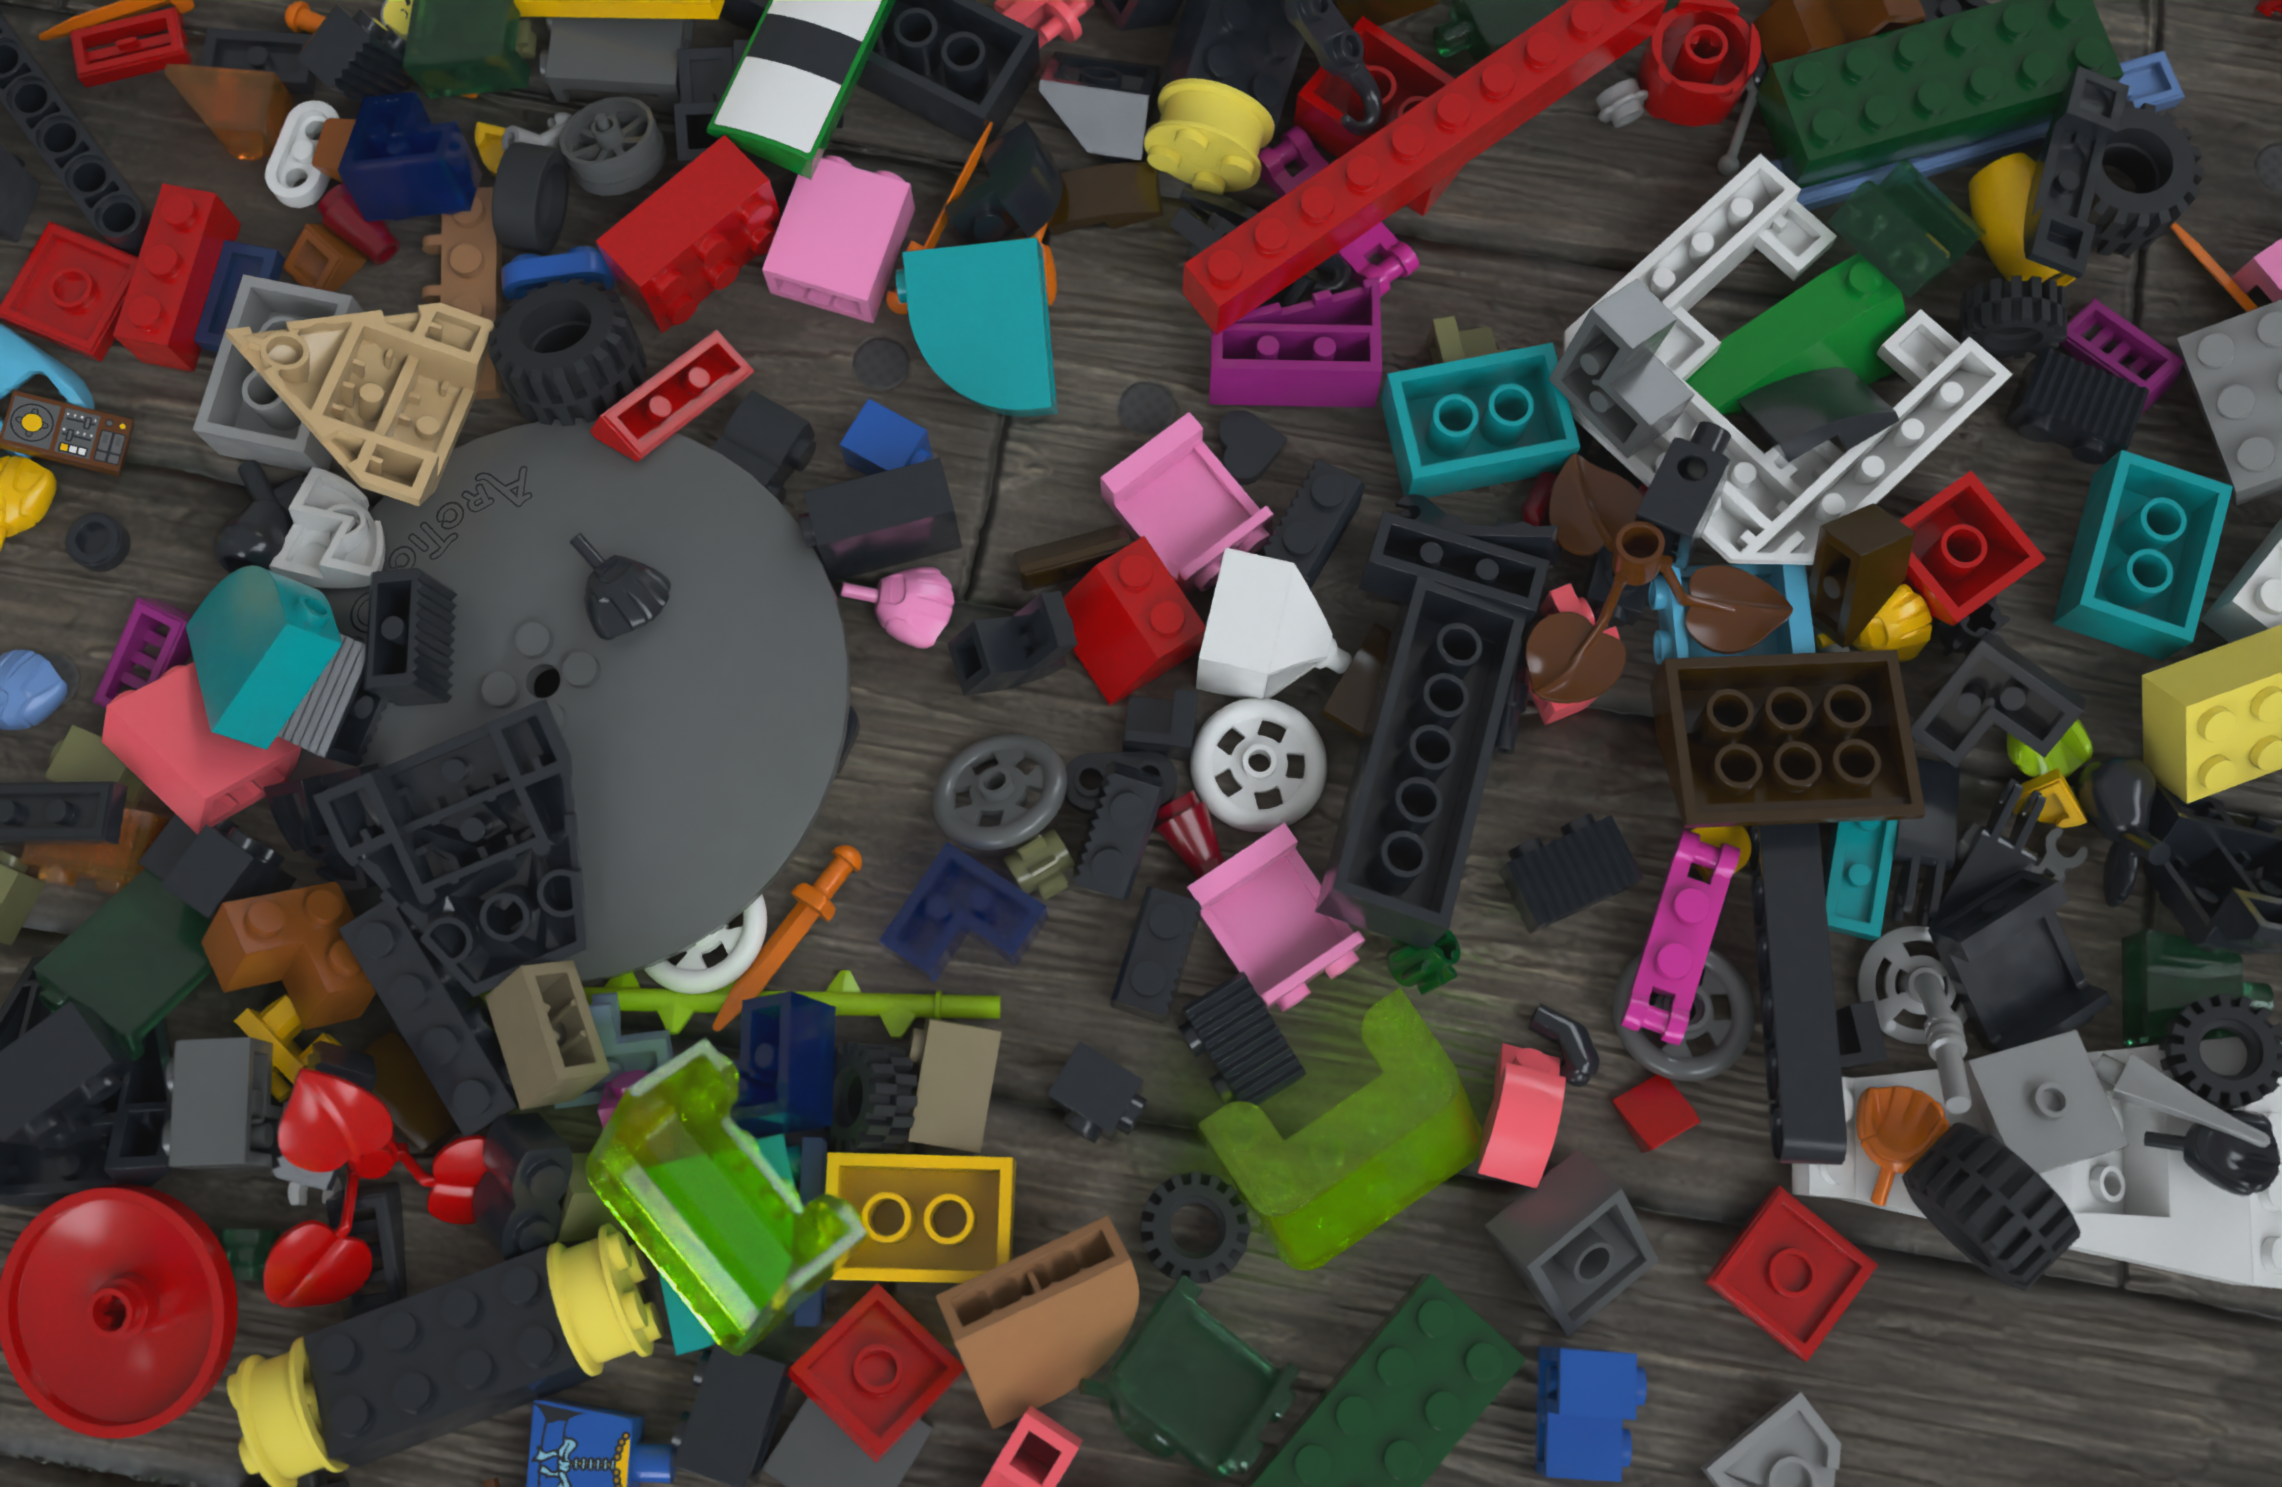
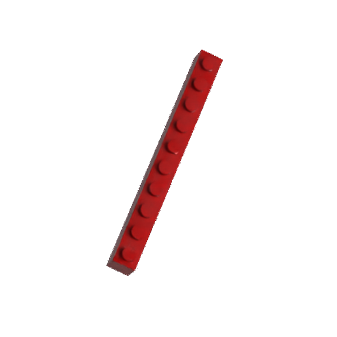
(1412, 155)

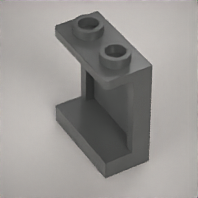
(616, 56)

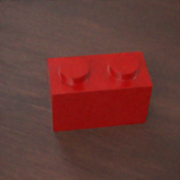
(1965, 550)
(1131, 621)

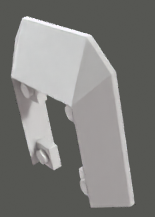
(1768, 505)

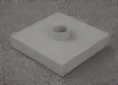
(2045, 1102)

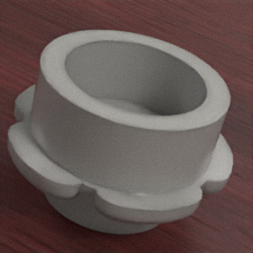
(1621, 103)

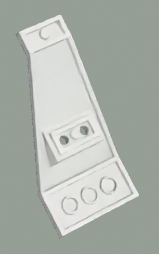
(2127, 1203)

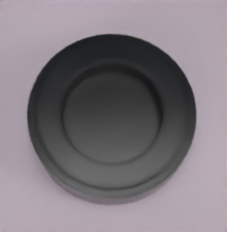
(97, 542)

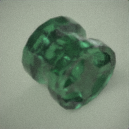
(247, 1250)

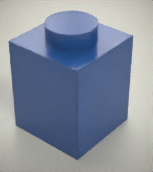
(883, 441)

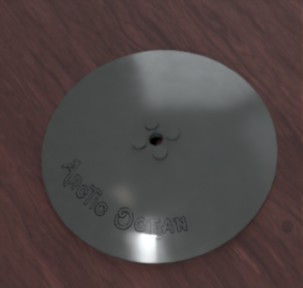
(687, 738)

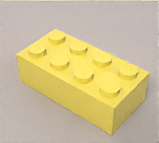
(2215, 717)

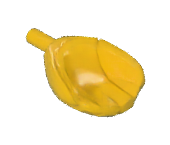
(24, 494)
(1899, 626)

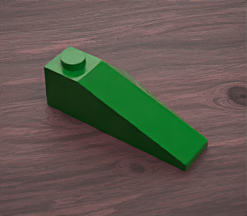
(1822, 325)

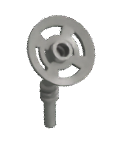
(1920, 993)

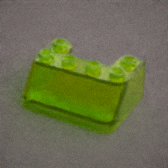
(1362, 1155)
(711, 1203)

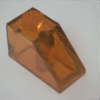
(237, 105)

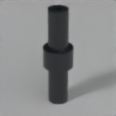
(1514, 705)

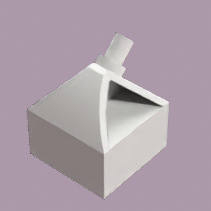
(1263, 630)

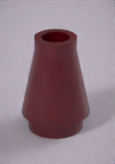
(345, 219)
(1190, 833)

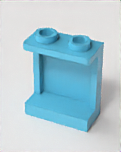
(1791, 637)

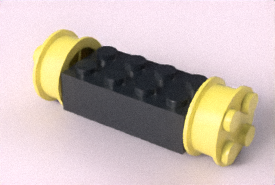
(1223, 92)
(443, 1359)

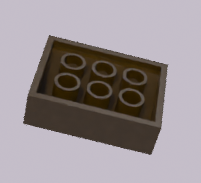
(1787, 738)

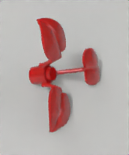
(320, 1131)

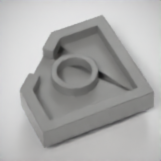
(1779, 1450)

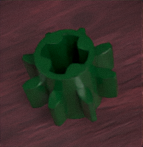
(1424, 967)

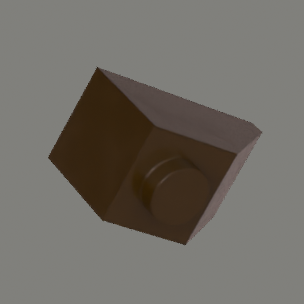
(1857, 570)

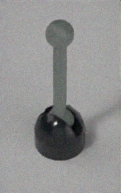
(1729, 163)

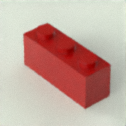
(174, 276)

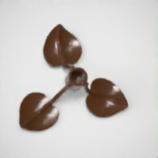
(1598, 508)

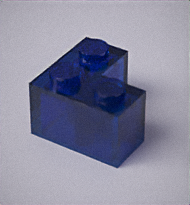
(405, 164)
(962, 900)
(785, 1065)

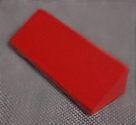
(672, 398)

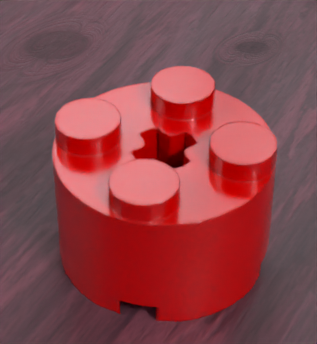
(1698, 62)

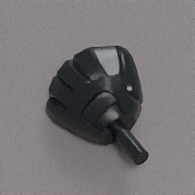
(620, 592)
(2223, 1158)

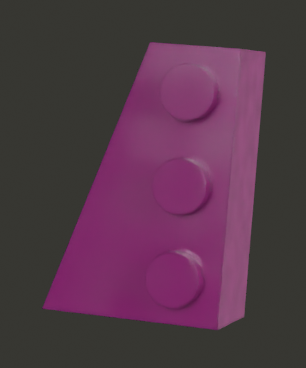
(1302, 353)

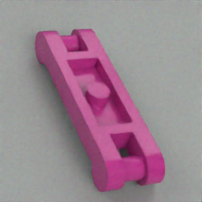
(1397, 256)
(1679, 937)

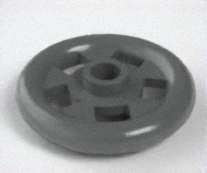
(999, 791)
(1727, 1036)

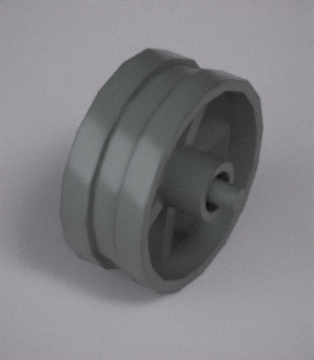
(607, 149)

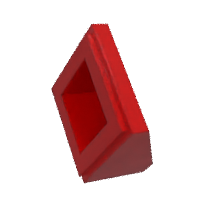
(1654, 1112)

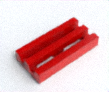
(129, 55)

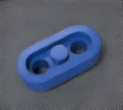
(534, 271)

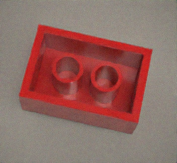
(1403, 82)
(692, 234)

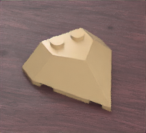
(378, 388)

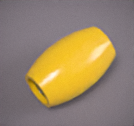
(1999, 207)

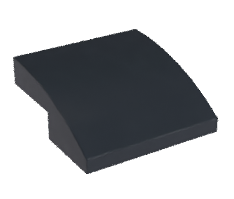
(1813, 408)

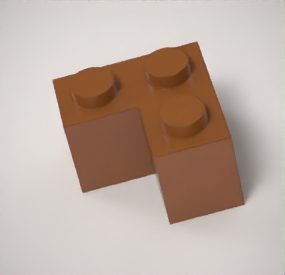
(295, 941)

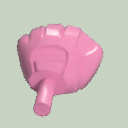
(909, 604)

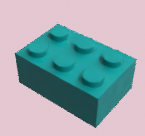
(1478, 421)
(2143, 555)

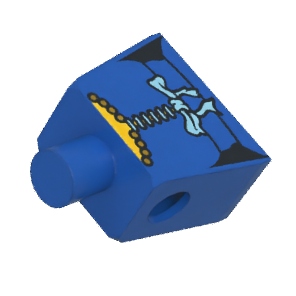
(593, 1447)

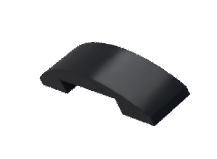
(2068, 172)

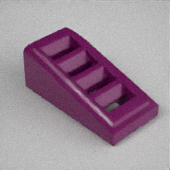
(2148, 353)
(137, 633)

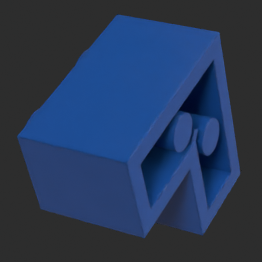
(1583, 1410)

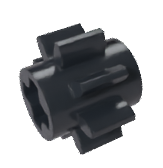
(1961, 638)

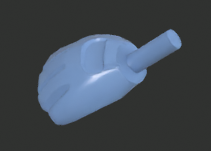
(28, 689)

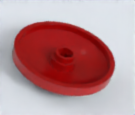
(117, 1310)

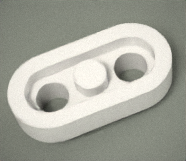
(294, 155)

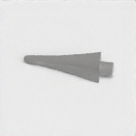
(2148, 1087)

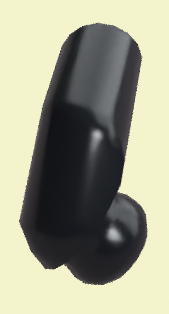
(1573, 1040)

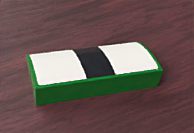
(798, 78)

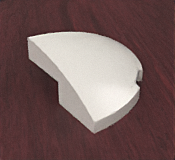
(331, 535)

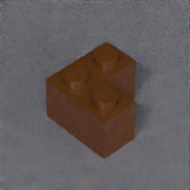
(1809, 26)

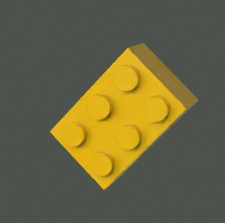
(926, 1214)

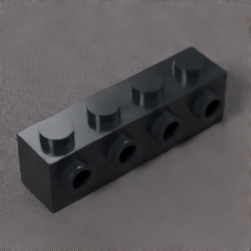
(436, 1016)

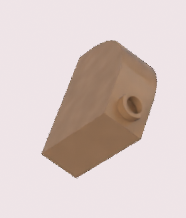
(1043, 1319)

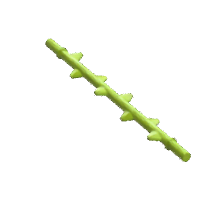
(894, 1009)

